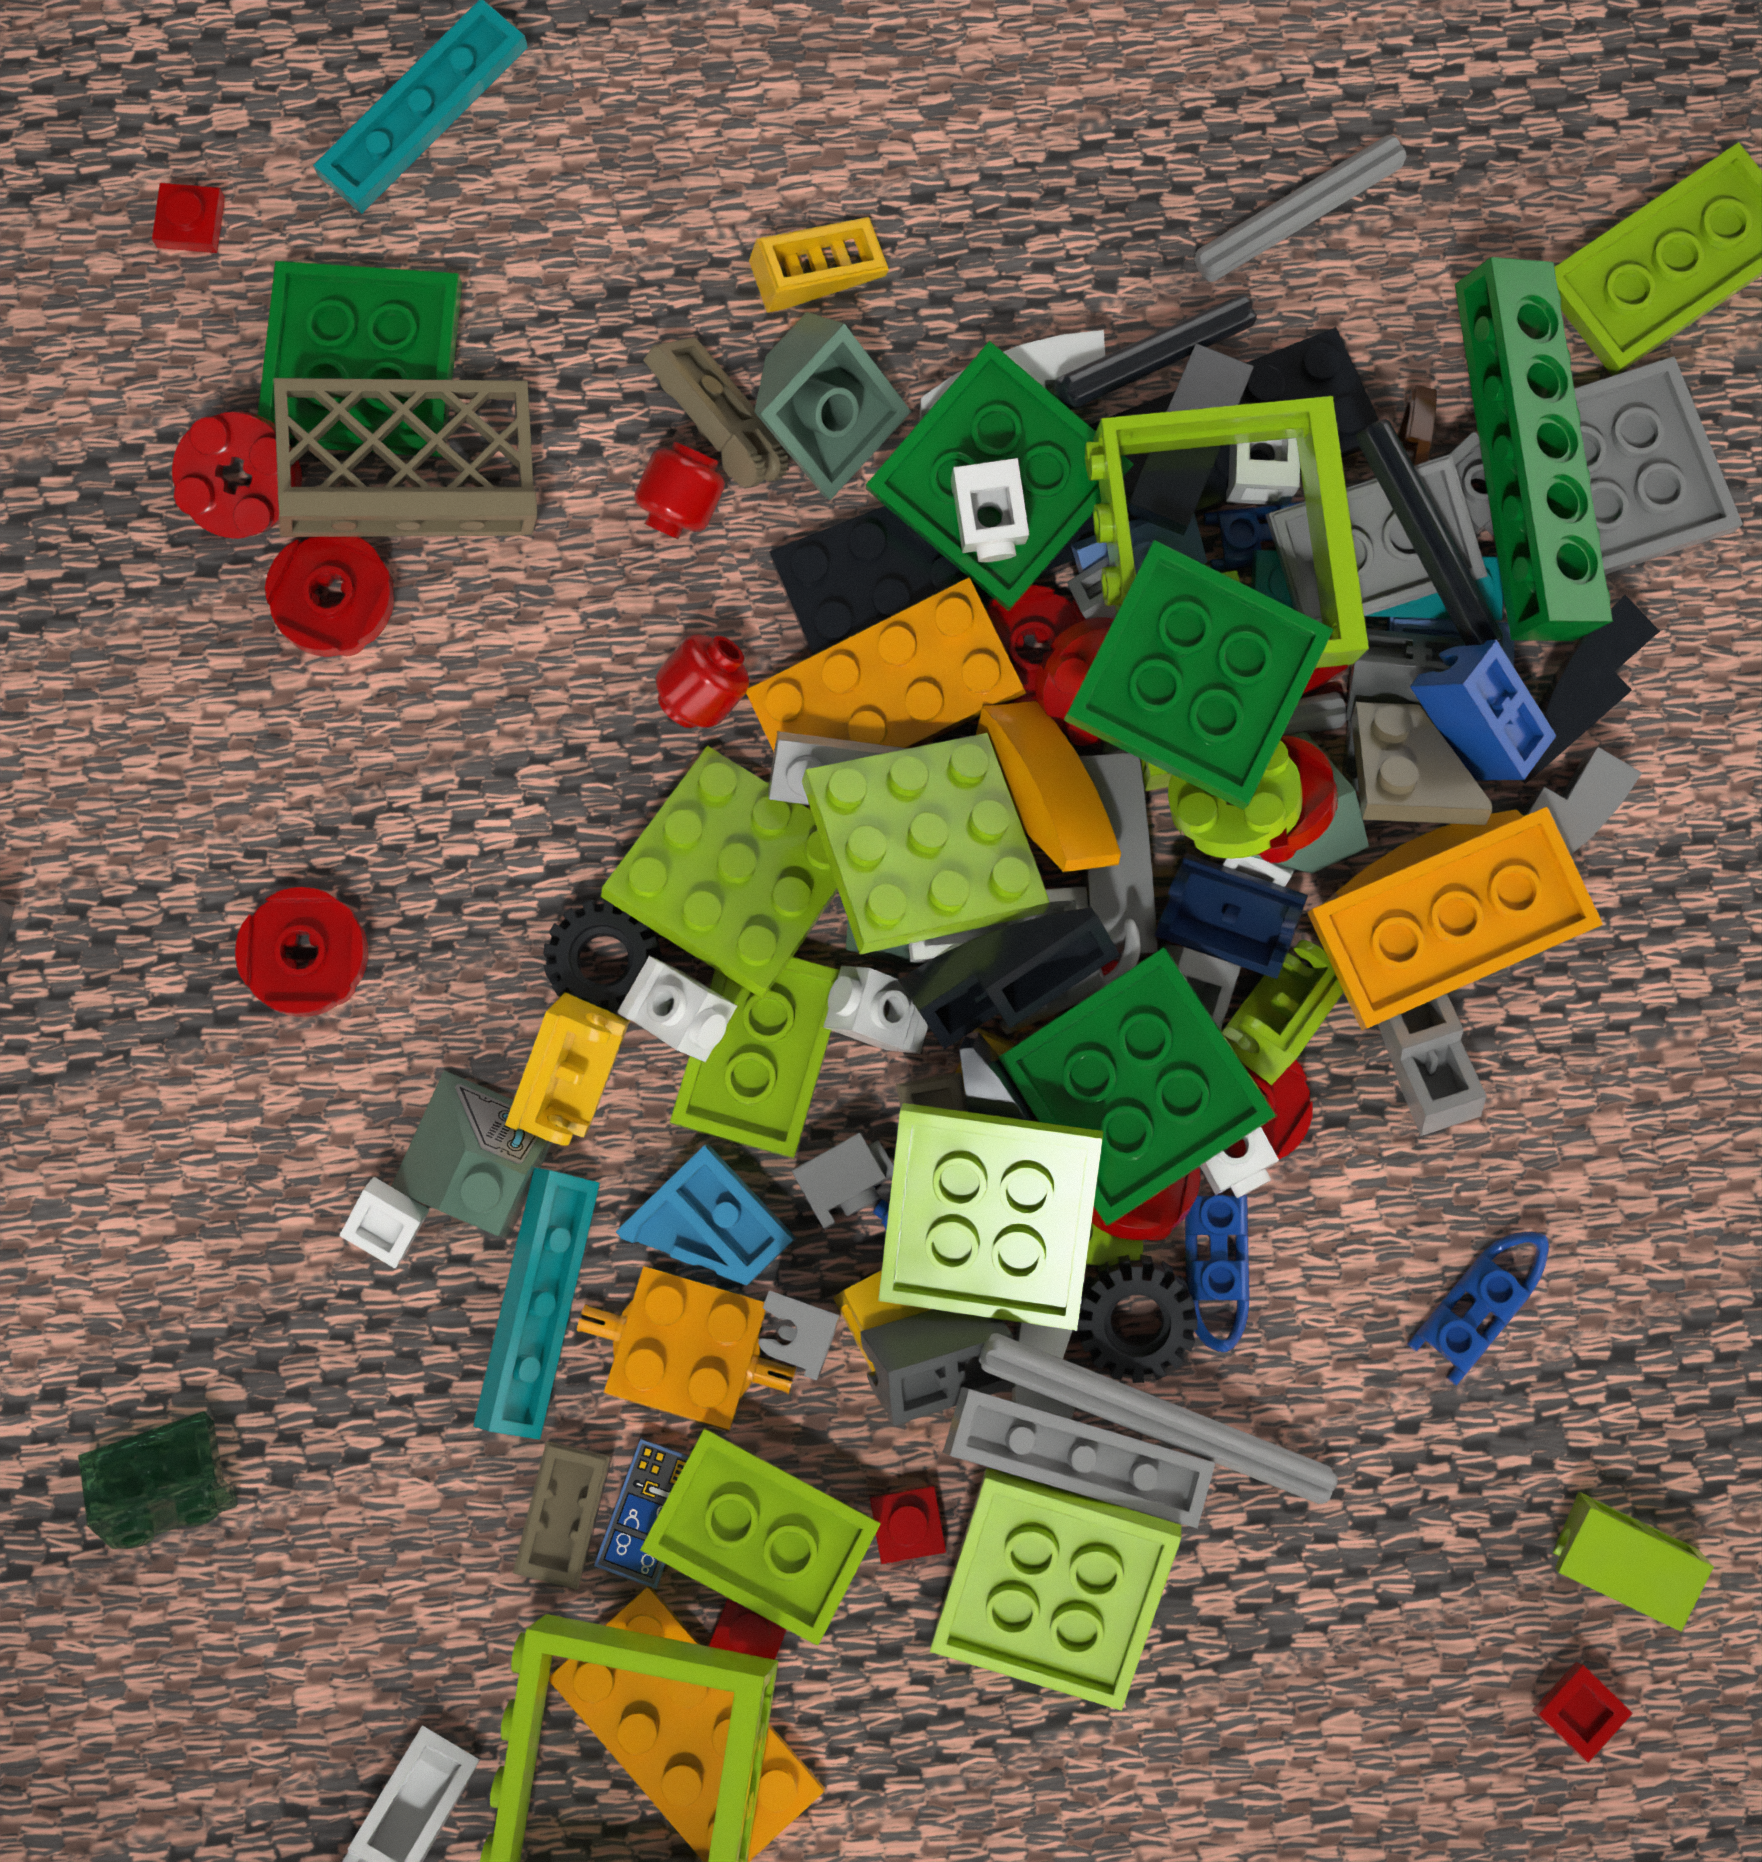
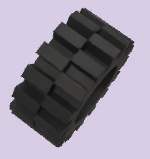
(576, 931)
(1142, 1356)

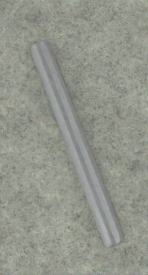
(1157, 1418)

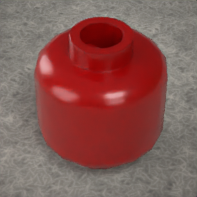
(679, 490)
(702, 681)

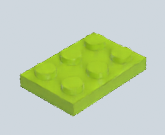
(765, 1065)
(760, 1536)

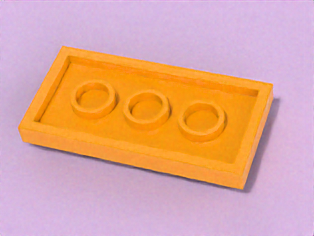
(897, 678)
(1454, 918)
(677, 1734)

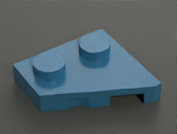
(710, 1221)

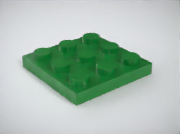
(360, 326)
(983, 418)
(1199, 675)
(1148, 1074)

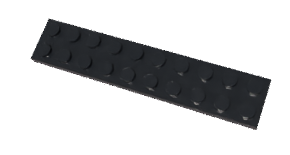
(881, 566)

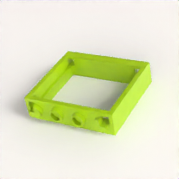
(1324, 487)
(746, 1675)

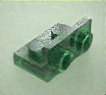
(155, 1482)

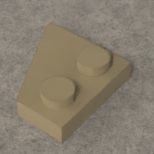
(1411, 770)

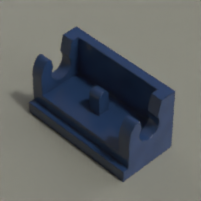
(1231, 915)

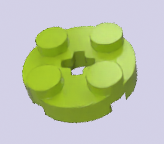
(1233, 832)

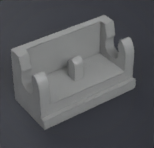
(810, 1338)

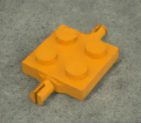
(686, 1349)

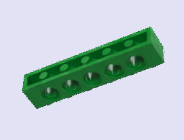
(1532, 451)

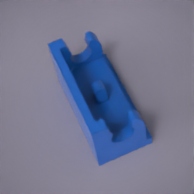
(1485, 712)

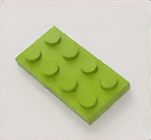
(1667, 262)

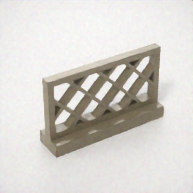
(396, 509)

